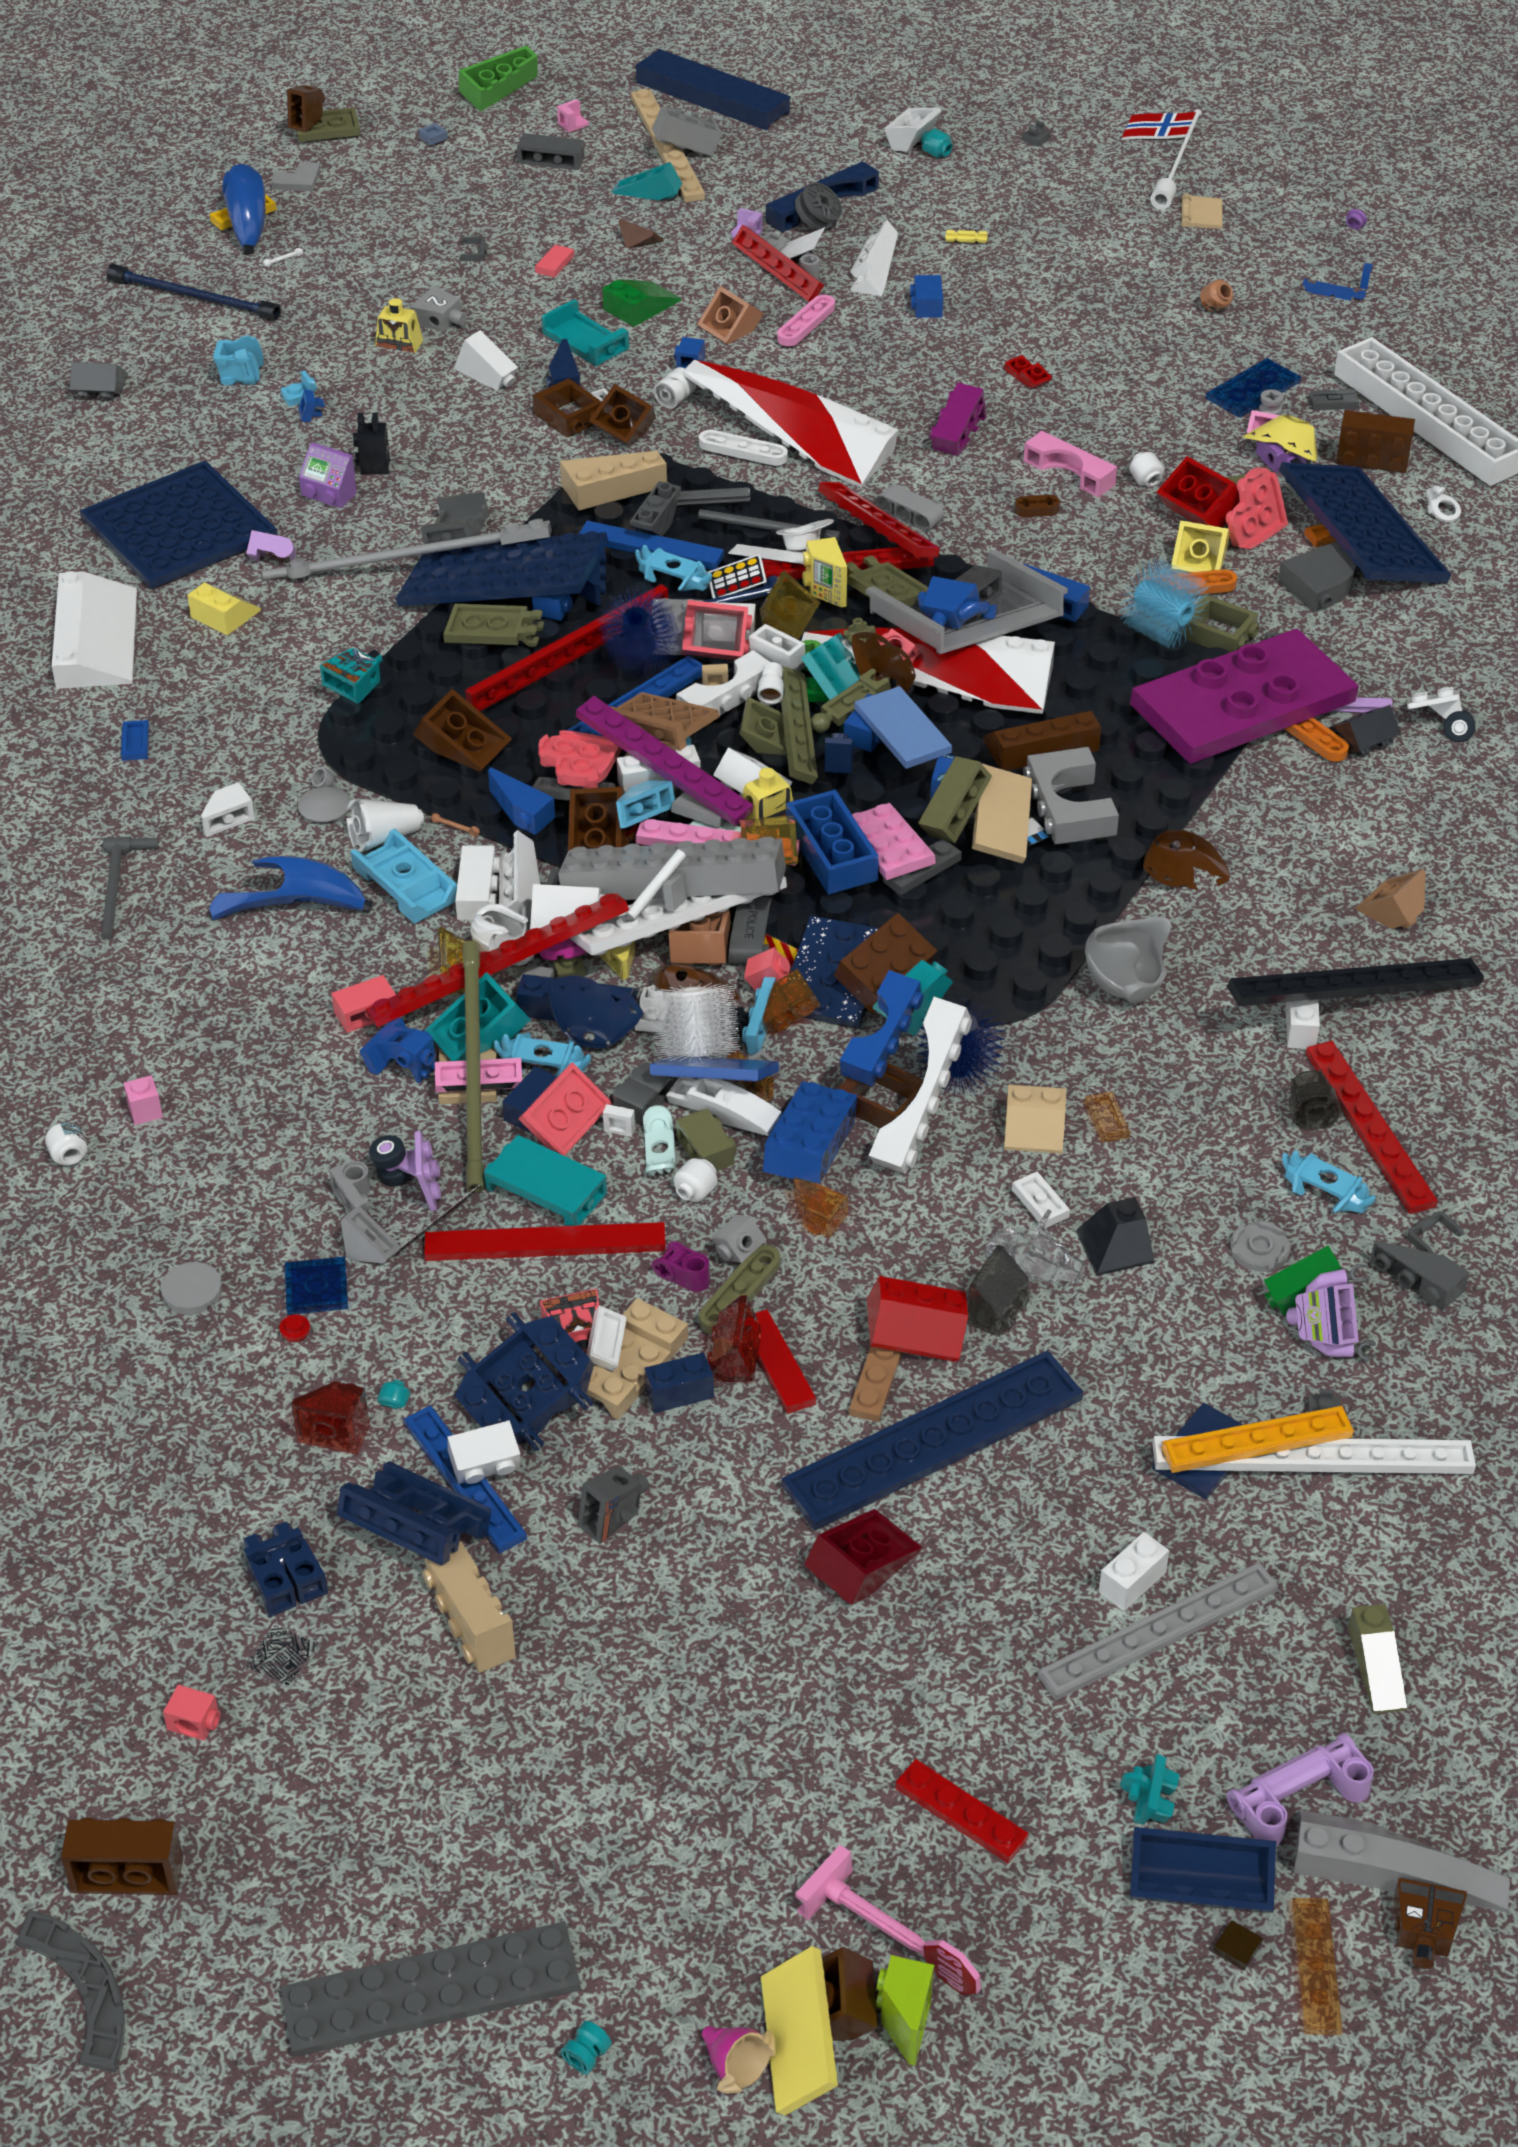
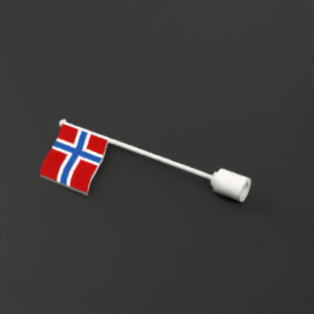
(1163, 127)

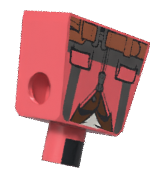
(573, 1313)

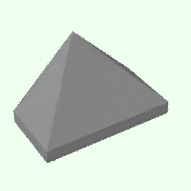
(366, 1239)

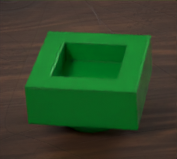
(814, 691)

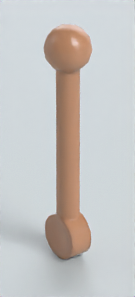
(473, 831)

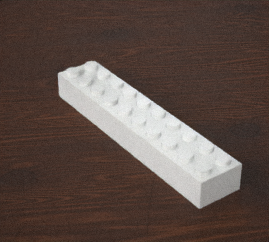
(1438, 413)

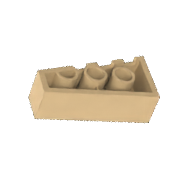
(611, 477)

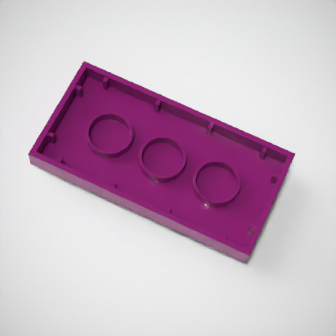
(1243, 695)

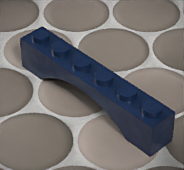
(852, 181)

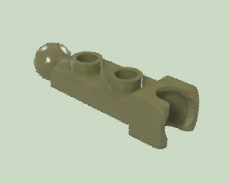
(842, 706)

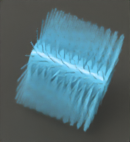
(1164, 602)

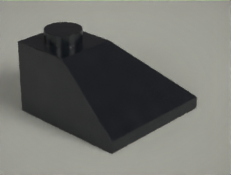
(1117, 1237)

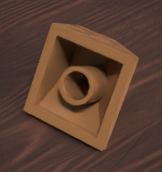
(1396, 900)

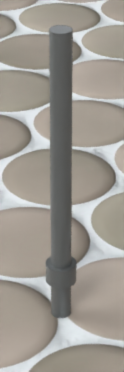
(757, 523)

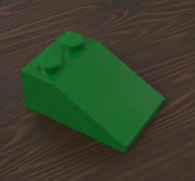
(636, 300)

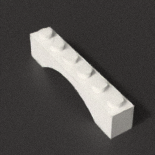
(898, 1140)

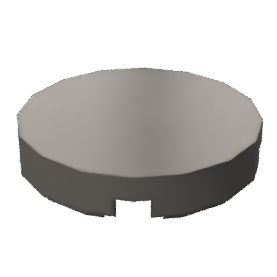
(1266, 1253)
(191, 1288)

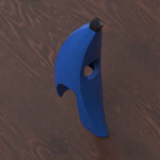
(245, 204)
(303, 881)

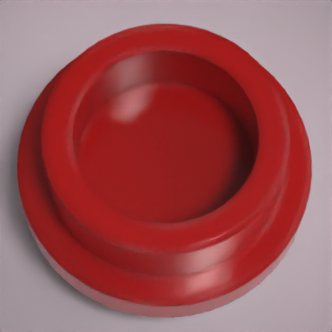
(294, 1328)

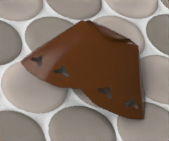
(882, 658)
(1179, 863)
(667, 979)

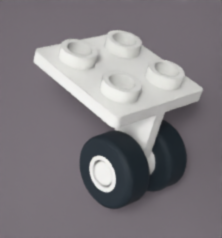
(1458, 723)

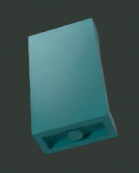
(584, 335)
(547, 1179)

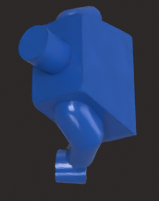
(953, 602)

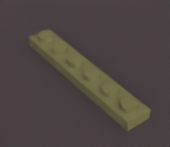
(798, 727)

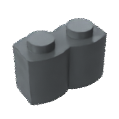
(642, 1090)

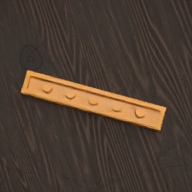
(1257, 1439)

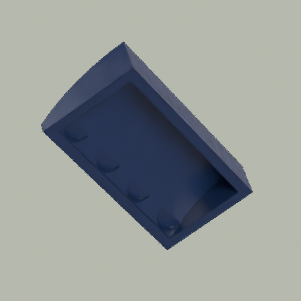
(1203, 1869)

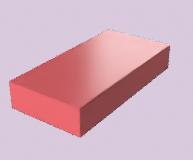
(554, 261)

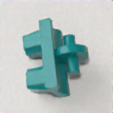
(1145, 1787)

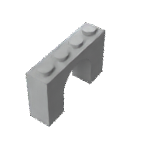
(1063, 818)

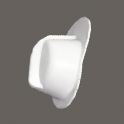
(796, 538)

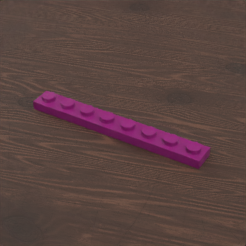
(664, 761)

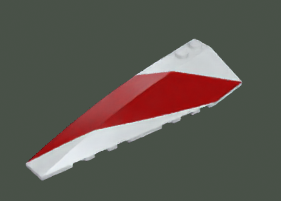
(820, 429)
(999, 670)

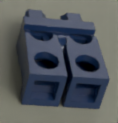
(282, 1556)

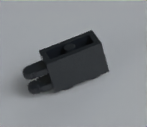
(372, 446)

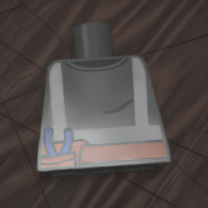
(610, 1502)

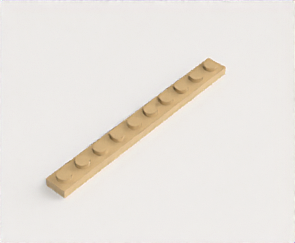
(648, 111)

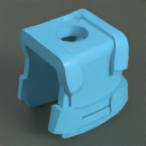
(239, 360)

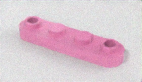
(806, 320)

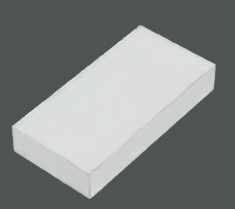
(606, 1338)

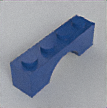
(867, 1056)

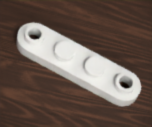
(743, 447)

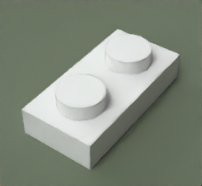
(1039, 1197)

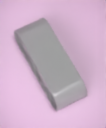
(910, 507)

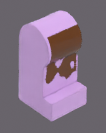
(271, 546)

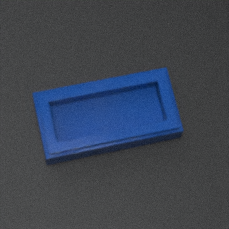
(135, 740)

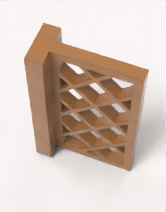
(667, 717)

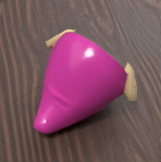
(738, 2055)

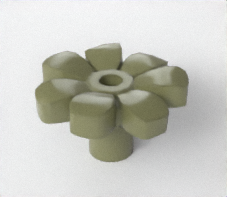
(858, 626)

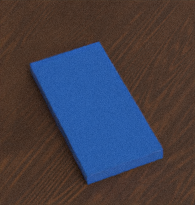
(715, 1068)

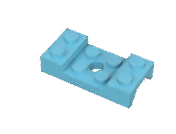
(420, 890)

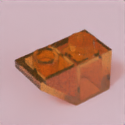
(788, 1002)

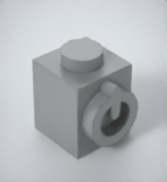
(738, 1239)

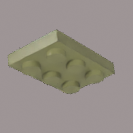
(333, 124)

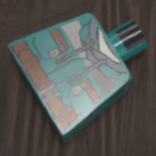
(352, 673)

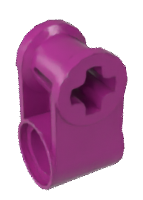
(683, 1267)

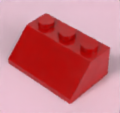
(917, 1318)

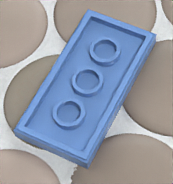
(903, 727)

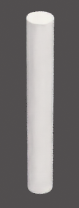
(656, 884)

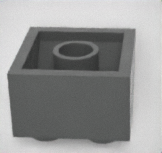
(97, 379)

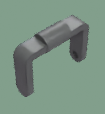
(482, 248)
(1428, 1222)

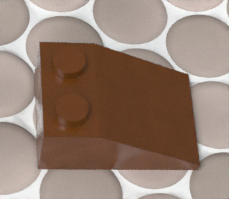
(461, 732)
(595, 818)

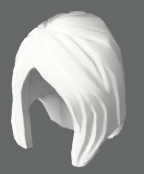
(498, 924)

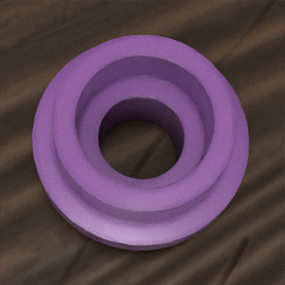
(1356, 219)

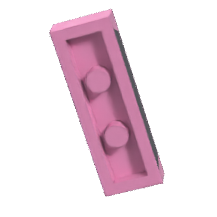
(494, 1074)

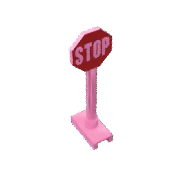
(828, 1883)

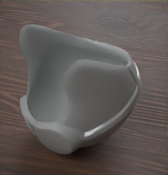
(1128, 957)

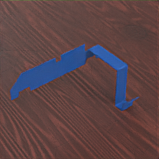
(1340, 291)

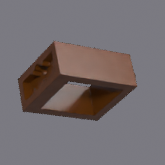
(549, 400)
(894, 1080)

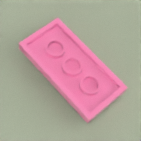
(894, 841)

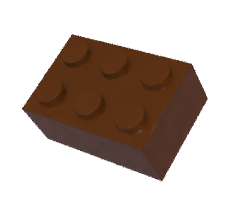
(1375, 441)
(892, 947)
(122, 1856)

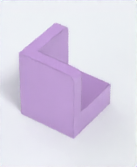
(749, 218)

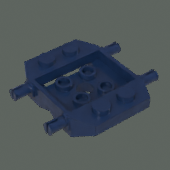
(517, 1363)

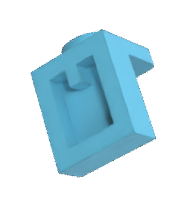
(293, 393)

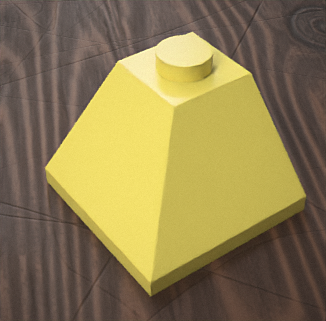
(1200, 547)

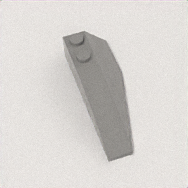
(1377, 1857)

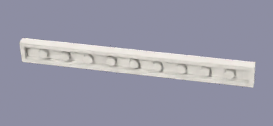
(1353, 1456)

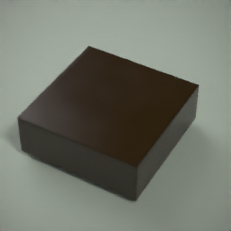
(1238, 1945)

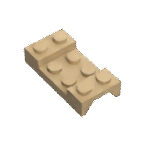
(648, 1340)

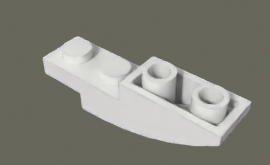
(729, 1102)

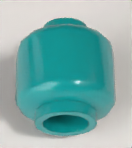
(936, 143)

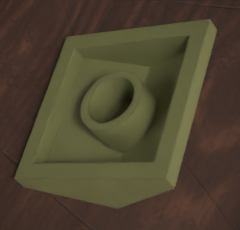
(763, 728)

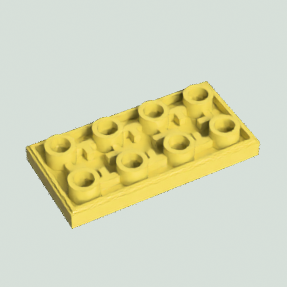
(802, 2031)

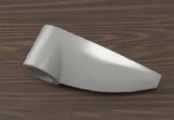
(810, 263)

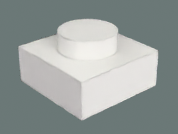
(619, 1120)

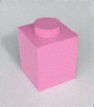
(143, 1100)

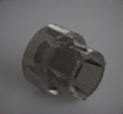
(1313, 1101)

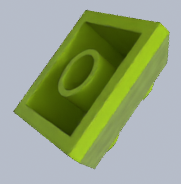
(905, 2002)

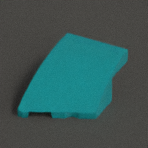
(832, 666)

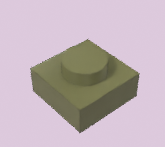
(568, 967)

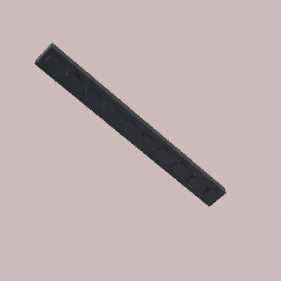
(1354, 981)

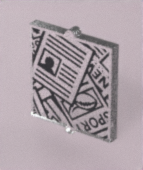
(282, 1656)

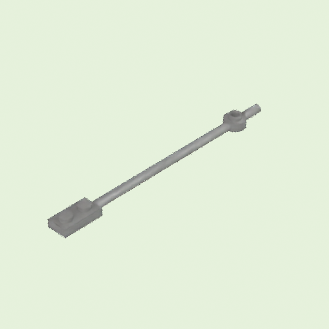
(510, 534)

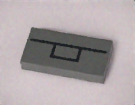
(1334, 399)

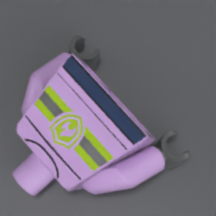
(1329, 1314)

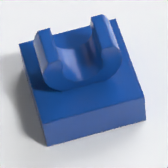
(308, 405)

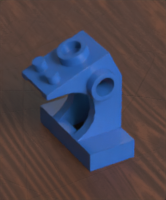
(408, 1046)

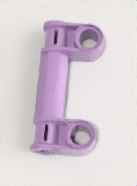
(1260, 1800)

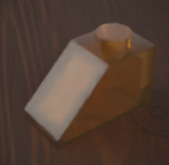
(819, 1207)

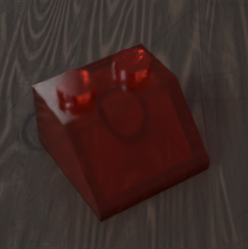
(735, 1343)
(332, 1417)

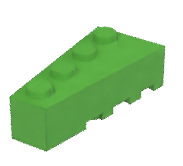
(497, 77)

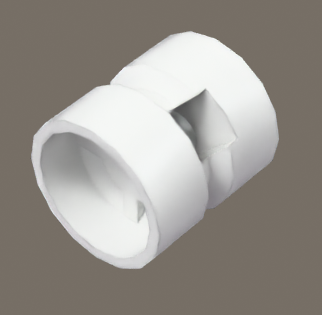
(673, 389)

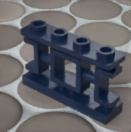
(388, 1512)

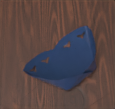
(592, 1011)

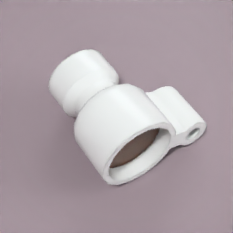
(771, 684)

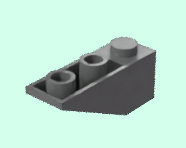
(1426, 1273)

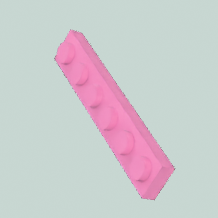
(655, 831)

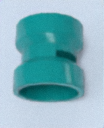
(586, 2047)

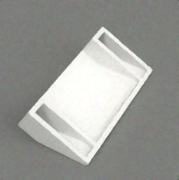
(93, 631)

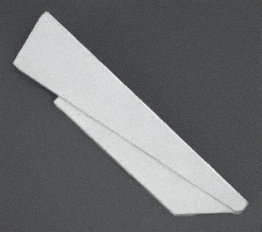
(874, 261)
(517, 875)

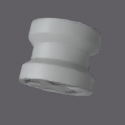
(1271, 402)

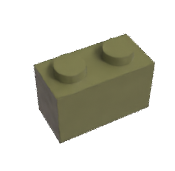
(704, 1139)

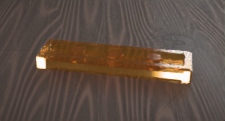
(1316, 1966)

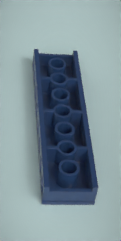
(712, 89)

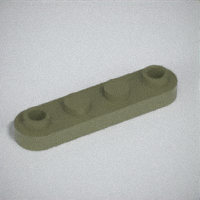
(745, 1280)

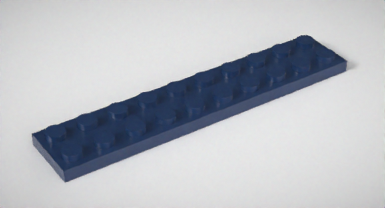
(931, 1439)

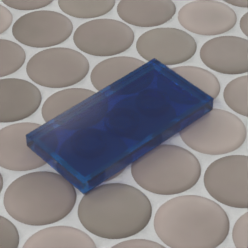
(1244, 390)

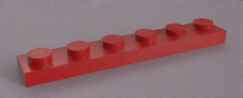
(777, 263)

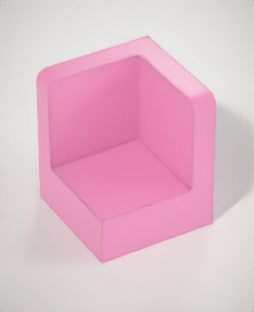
(570, 117)

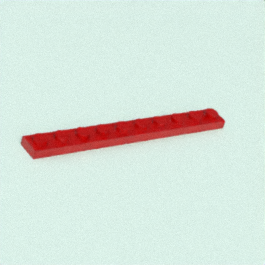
(548, 658)
(492, 961)

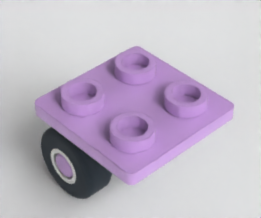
(397, 1165)

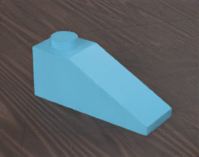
(644, 801)

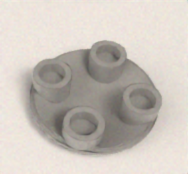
(324, 805)

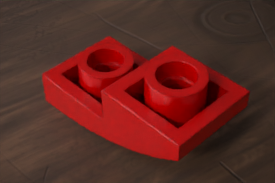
(1027, 373)

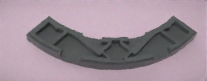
(92, 1977)

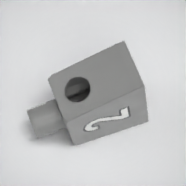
(438, 310)

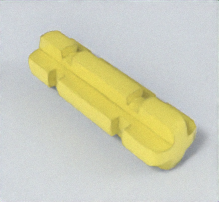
(966, 236)

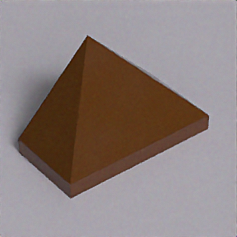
(637, 236)

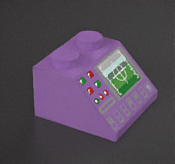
(327, 475)

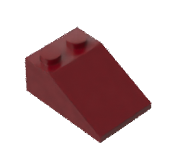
(860, 1555)

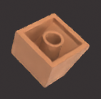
(729, 316)
(701, 940)

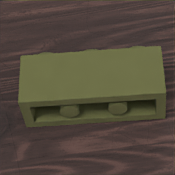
(955, 799)

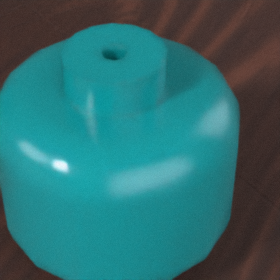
(393, 1394)

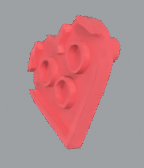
(1259, 511)
(578, 757)

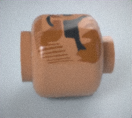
(1216, 295)

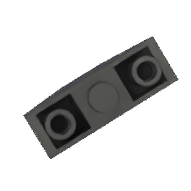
(657, 510)

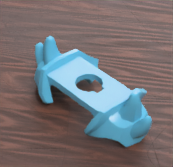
(691, 572)
(524, 1047)
(1348, 1188)

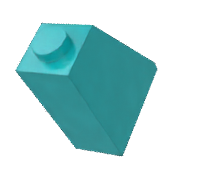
(933, 984)

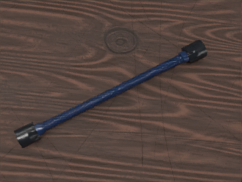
(264, 309)

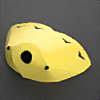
(1287, 430)

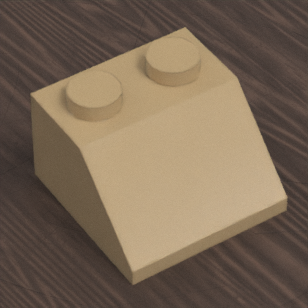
(1035, 1119)

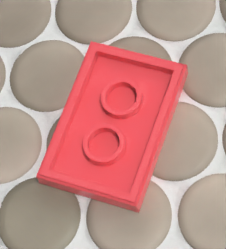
(565, 1110)

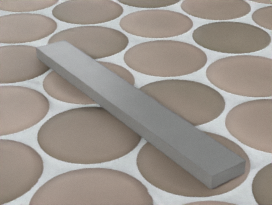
(1157, 1631)

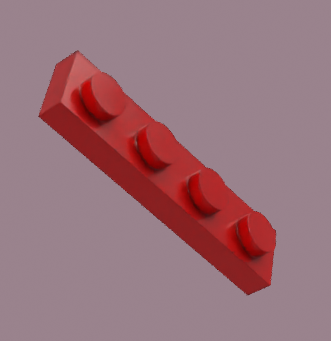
(962, 1811)

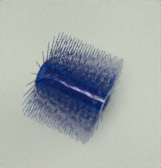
(640, 631)
(969, 1044)

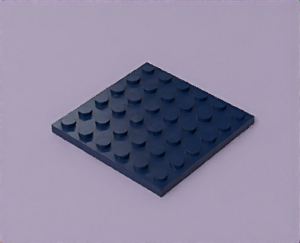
(176, 523)

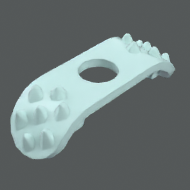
(659, 1129)

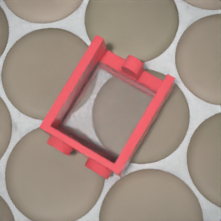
(715, 630)

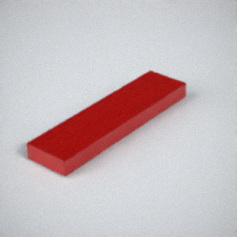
(782, 1367)

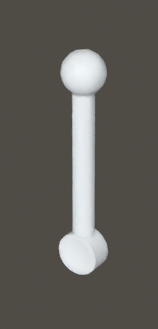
(267, 262)

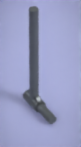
(116, 847)

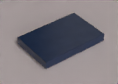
(1201, 1481)

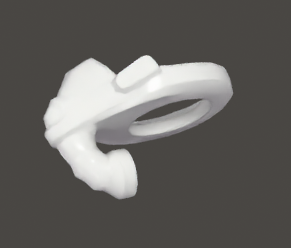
(1436, 496)

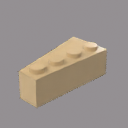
(472, 1610)

